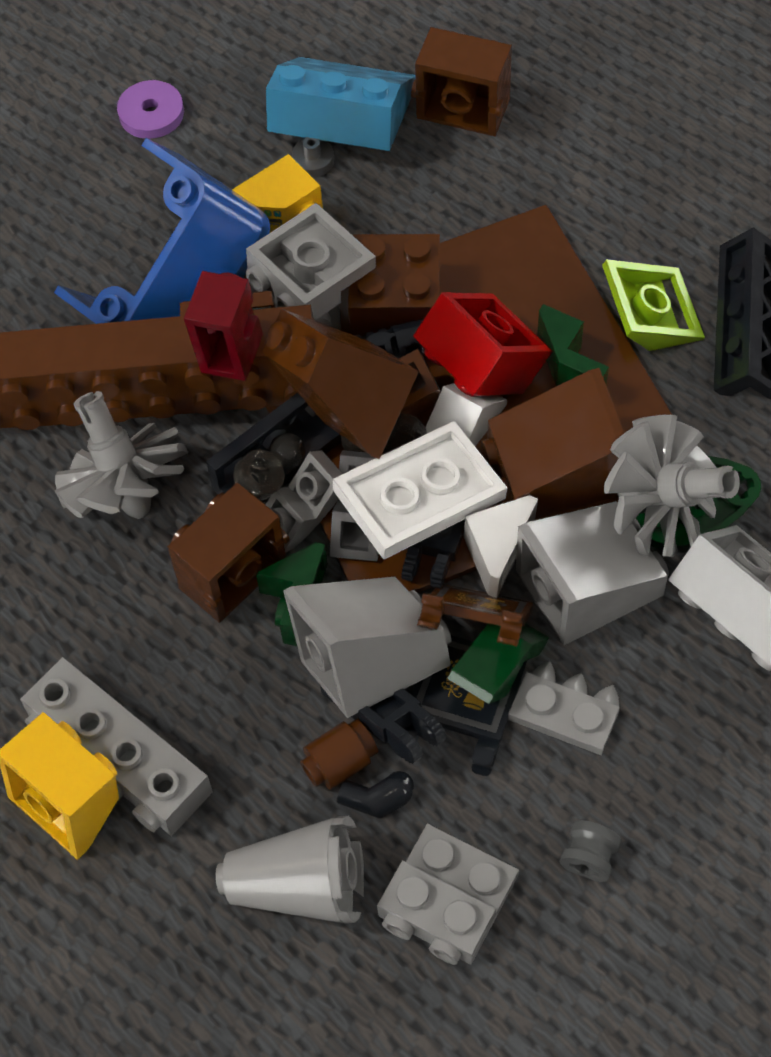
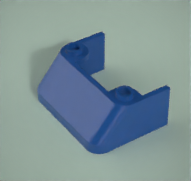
(209, 238)

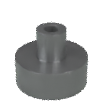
(314, 156)

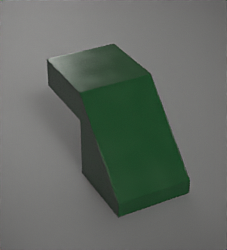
(564, 337)
(492, 667)

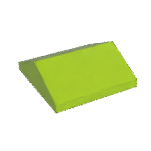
(646, 306)

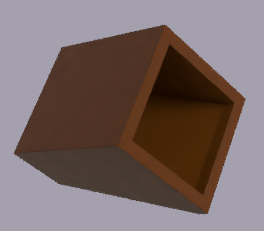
(342, 378)
(557, 445)

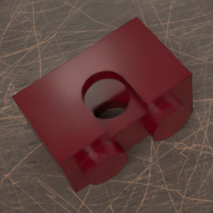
(223, 325)

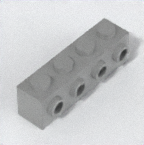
(149, 769)

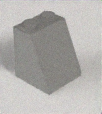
(586, 570)
(364, 639)

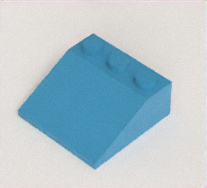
(337, 102)

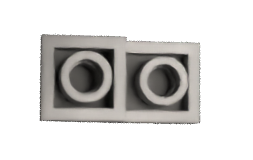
(306, 498)

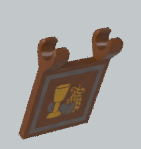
(477, 606)

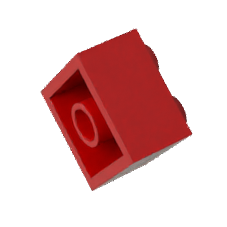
(481, 344)

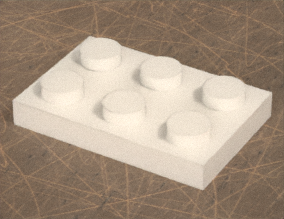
(419, 489)

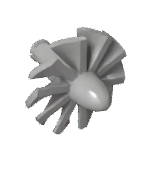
(116, 466)
(666, 475)

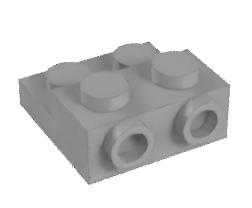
(308, 261)
(446, 895)

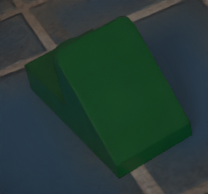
(297, 569)

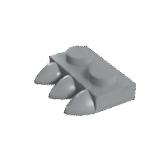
(565, 709)

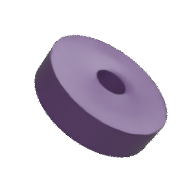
(154, 123)

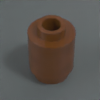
(338, 754)

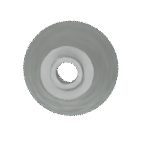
(298, 872)

